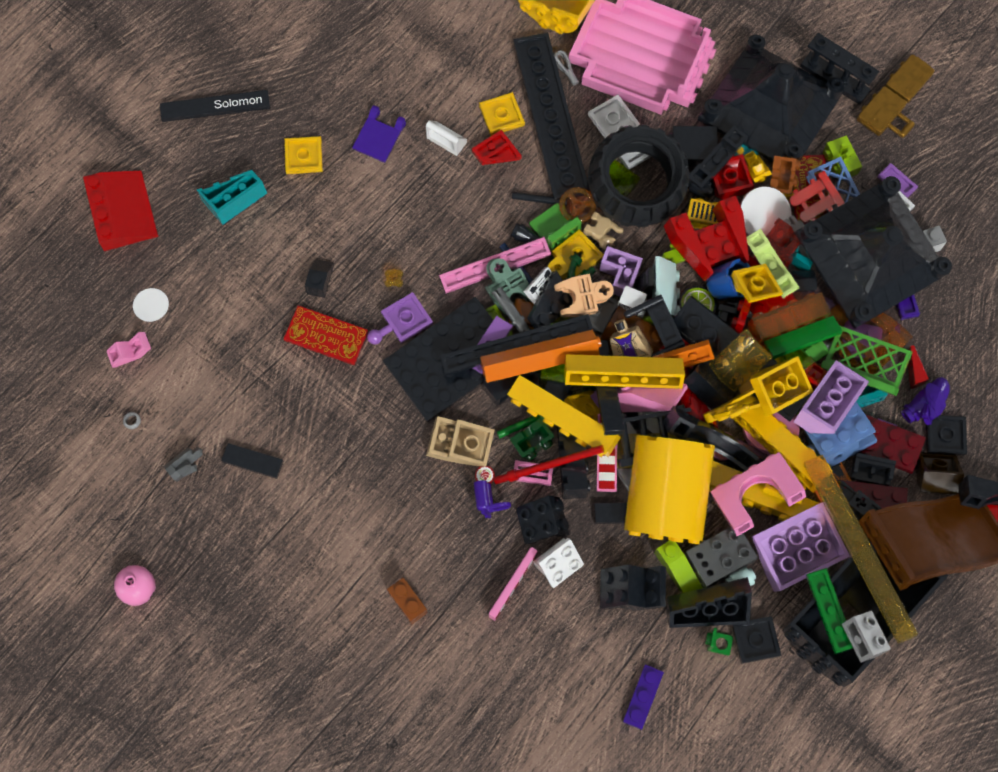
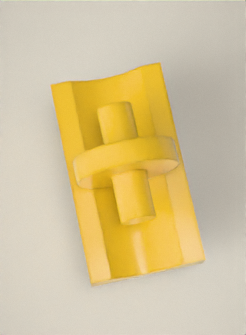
(757, 167)

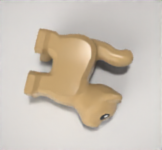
(601, 229)

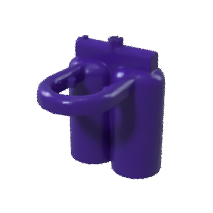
(484, 499)

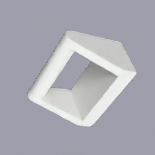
(445, 137)

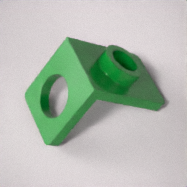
(711, 639)

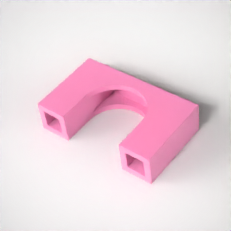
(772, 471)

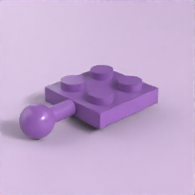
(403, 318)

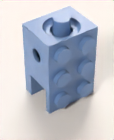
(850, 438)

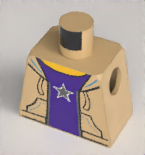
(629, 341)

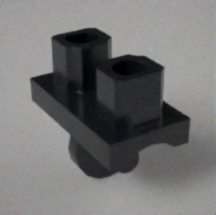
(725, 312)

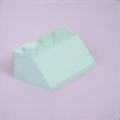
(665, 283)

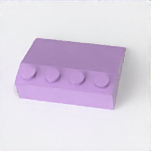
(799, 547)

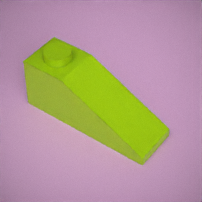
(677, 567)

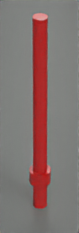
(514, 475)

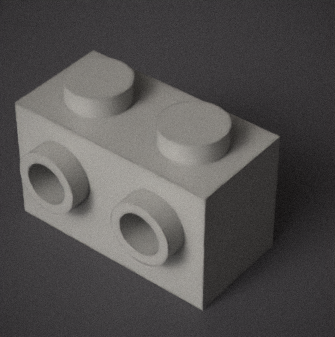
(867, 636)

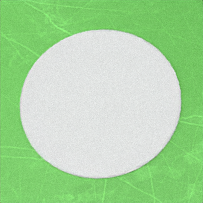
(150, 304)

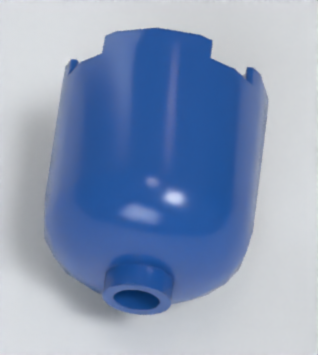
(720, 282)

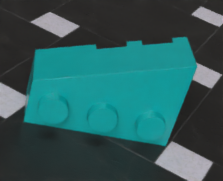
(232, 196)

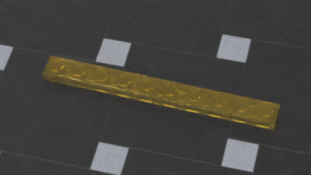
(861, 550)

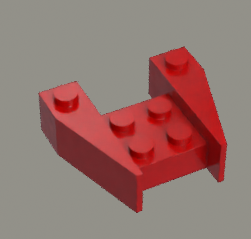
(714, 243)

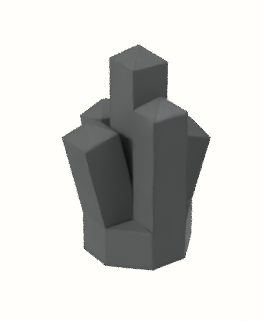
(183, 463)

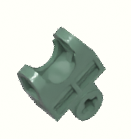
(505, 276)

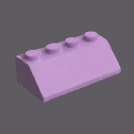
(831, 400)

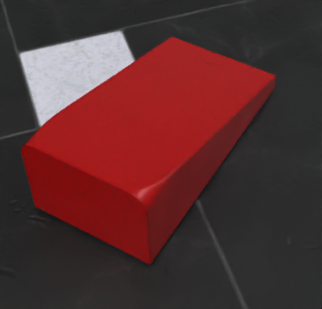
(916, 371)

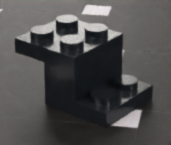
(633, 587)

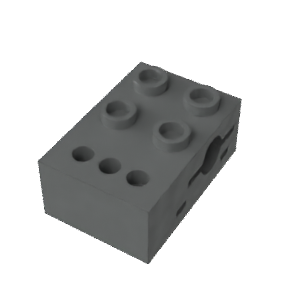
(720, 557)

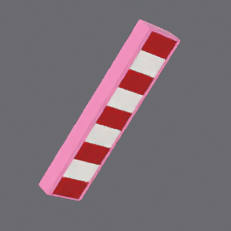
(607, 470)
(513, 583)

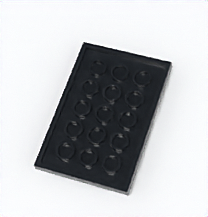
(419, 364)

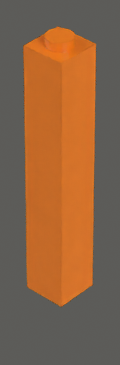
(538, 355)

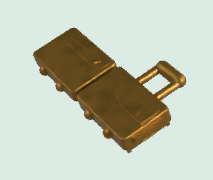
(894, 96)

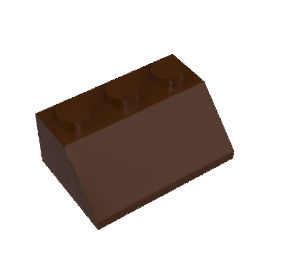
(647, 329)

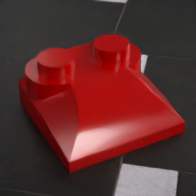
(733, 179)

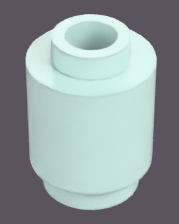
(742, 573)

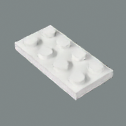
(610, 118)

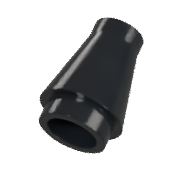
(523, 234)

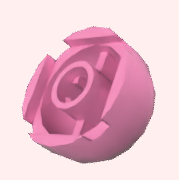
(137, 592)

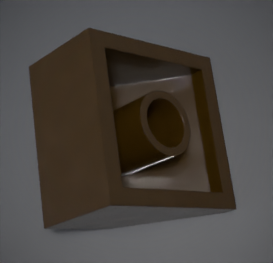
(939, 473)

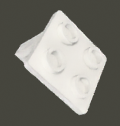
(559, 562)

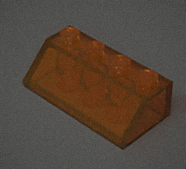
(789, 317)

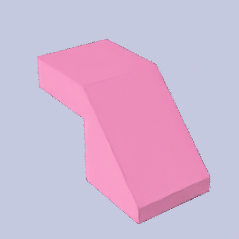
(128, 351)

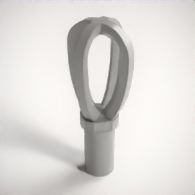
(568, 72)

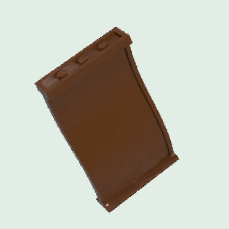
(932, 538)

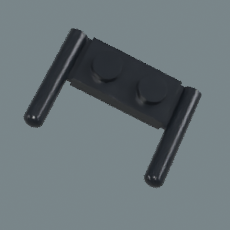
(662, 321)

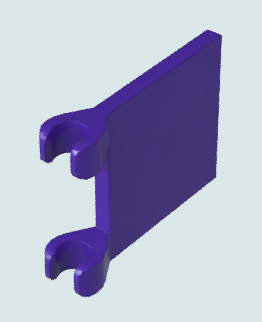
(378, 138)

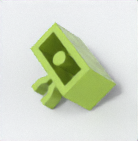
(842, 148)

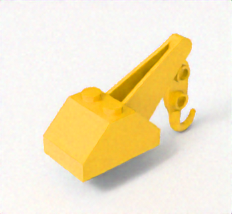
(774, 387)

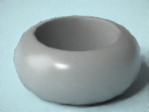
(134, 425)

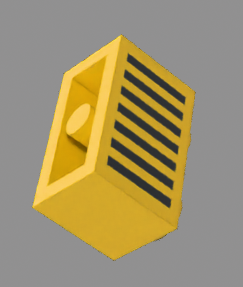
(701, 213)

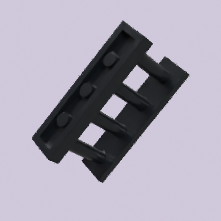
(838, 56)
(627, 458)

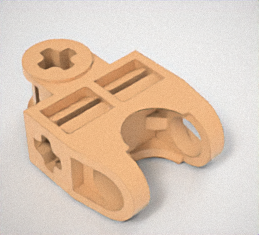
(584, 295)

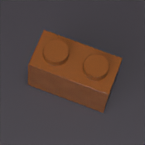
(407, 601)

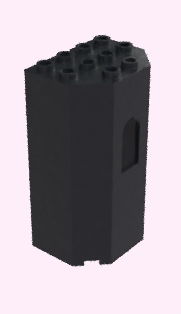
(809, 634)

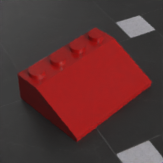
(120, 208)

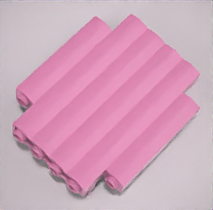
(643, 53)

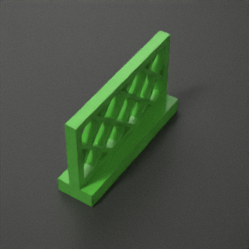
(874, 381)

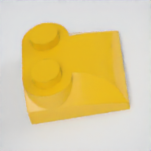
(756, 283)

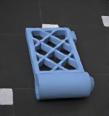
(847, 178)

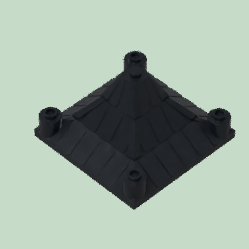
(771, 102)
(872, 252)

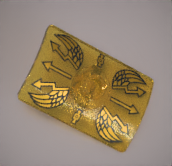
(740, 361)

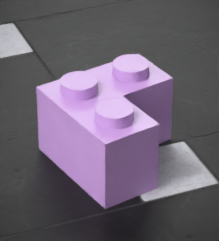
(623, 266)

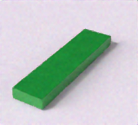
(803, 337)
(829, 609)

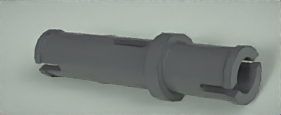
(517, 320)

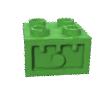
(554, 226)

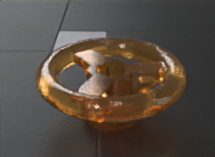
(577, 211)

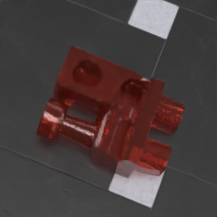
(779, 237)

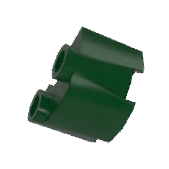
(533, 439)

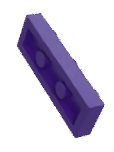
(643, 697)

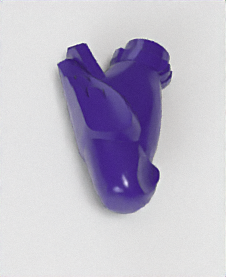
(928, 402)

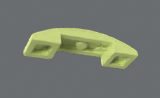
(766, 255)

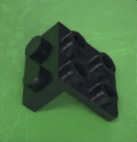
(542, 519)

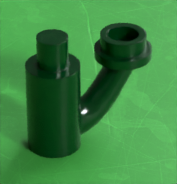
(576, 261)

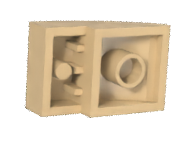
(460, 442)

